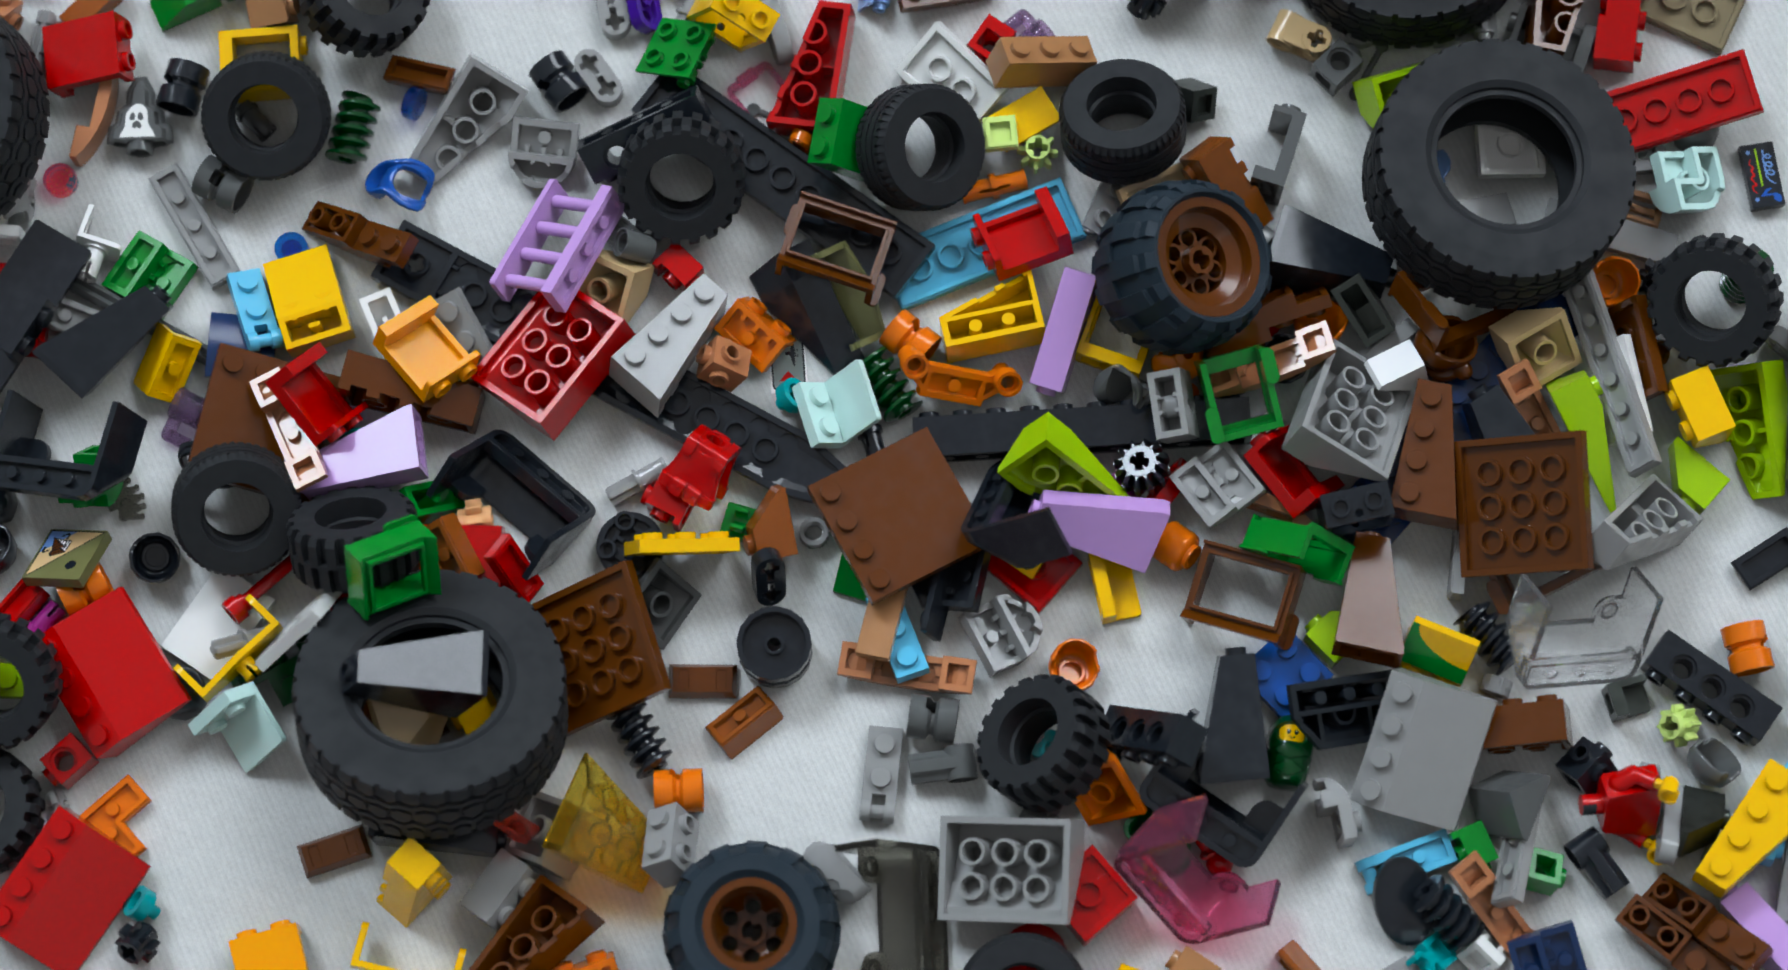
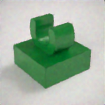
(736, 519)

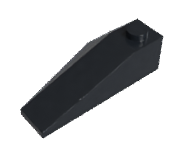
(809, 310)

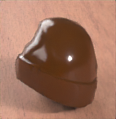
(1451, 362)

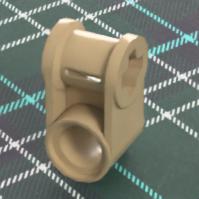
(1296, 34)

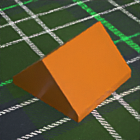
(1111, 796)

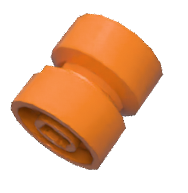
(906, 330)
(95, 588)
(1747, 648)
(683, 788)

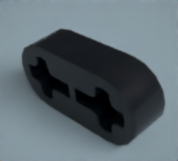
(773, 575)

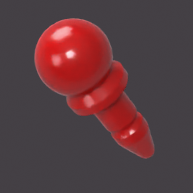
(1214, 862)

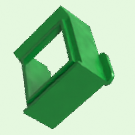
(1268, 376)
(397, 539)
(1292, 542)

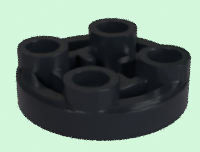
(620, 530)

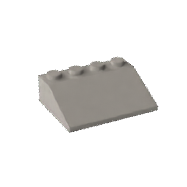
(1345, 419)
(1423, 749)
(1009, 869)

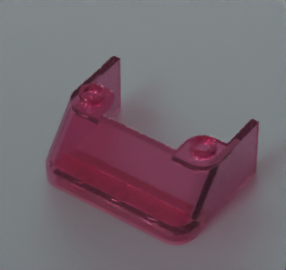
(1180, 888)

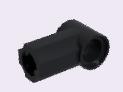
(1591, 854)

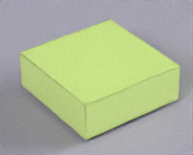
(1000, 133)

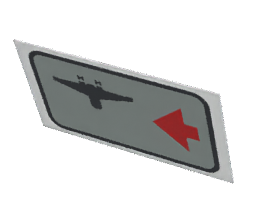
(789, 364)

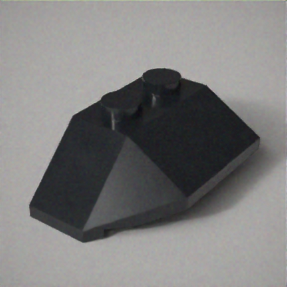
(1337, 708)

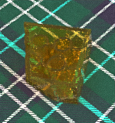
(600, 829)

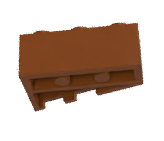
(1215, 163)

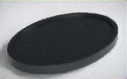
(1395, 901)

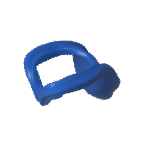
(381, 178)

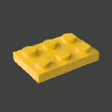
(681, 544)

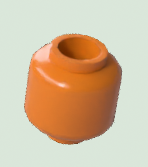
(1177, 547)

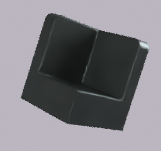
(1199, 99)
(1626, 698)

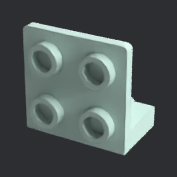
(838, 408)
(244, 722)

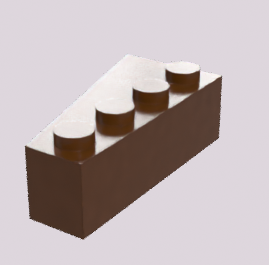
(1551, 23)
(385, 391)
(1426, 469)
(1529, 725)
(539, 930)

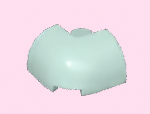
(1687, 180)

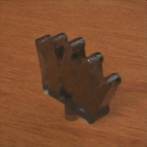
(127, 503)

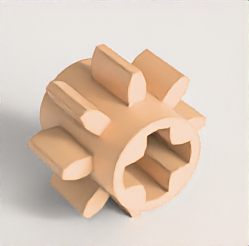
(475, 513)

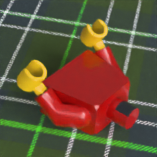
(1630, 804)

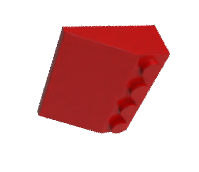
(552, 360)
(114, 674)
(67, 891)

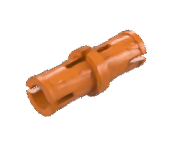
(994, 186)

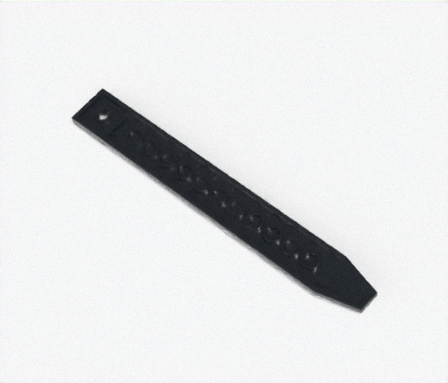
(771, 448)

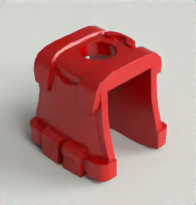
(701, 468)

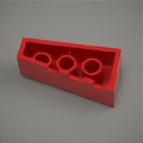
(1617, 35)
(816, 70)

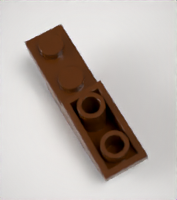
(360, 236)
(1277, 310)
(1707, 925)
(1665, 938)

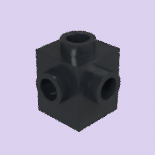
(1585, 764)

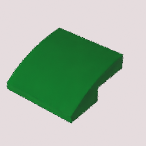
(152, 263)

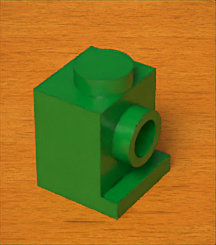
(1474, 838)
(1546, 872)

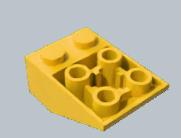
(308, 300)

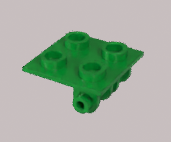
(678, 50)

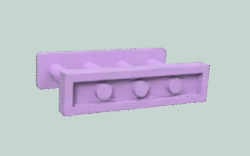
(579, 254)

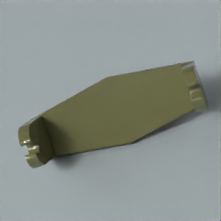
(864, 319)

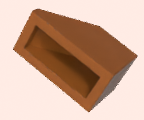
(771, 525)

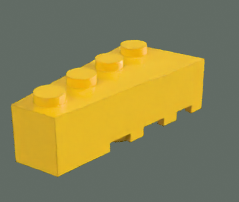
(1750, 834)

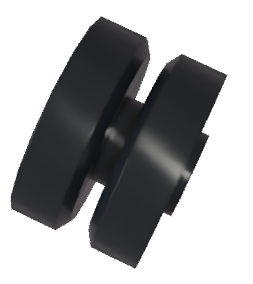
(775, 627)

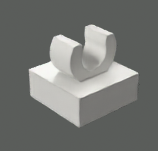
(1481, 954)

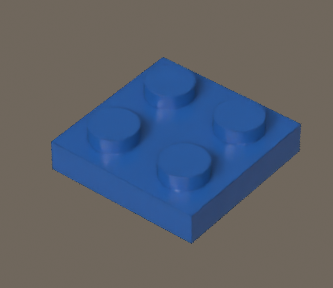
(1281, 668)

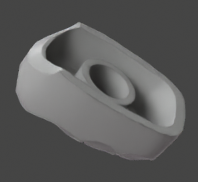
(838, 871)

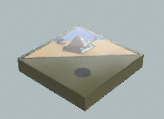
(67, 558)

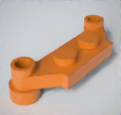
(957, 382)

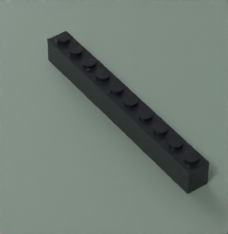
(1100, 426)

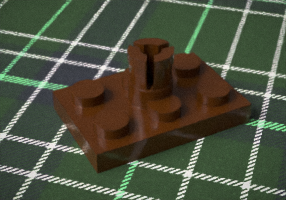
(1632, 318)

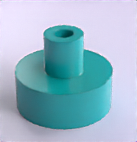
(785, 397)
(142, 905)

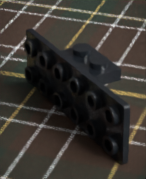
(32, 290)

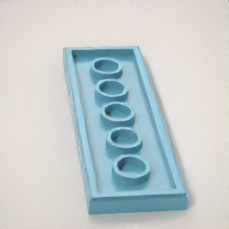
(957, 259)

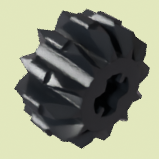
(1144, 478)

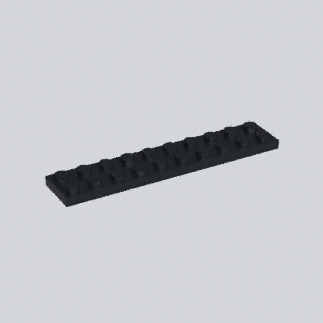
(780, 172)

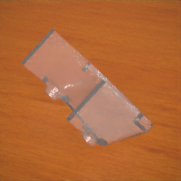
(1586, 649)

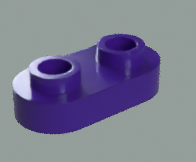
(644, 15)

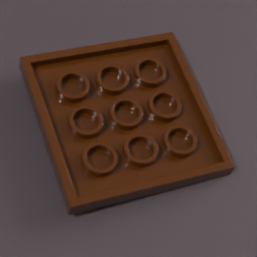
(231, 408)
(1524, 504)
(896, 515)
(605, 645)

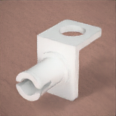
(100, 248)

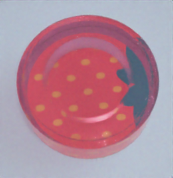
(60, 180)

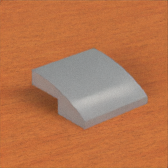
(1218, 484)

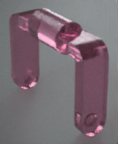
(748, 77)

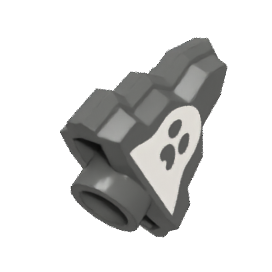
(140, 123)

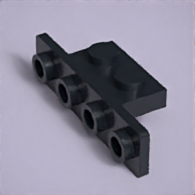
(954, 590)

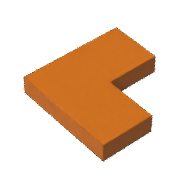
(115, 809)

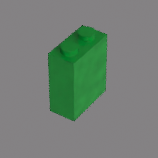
(835, 136)

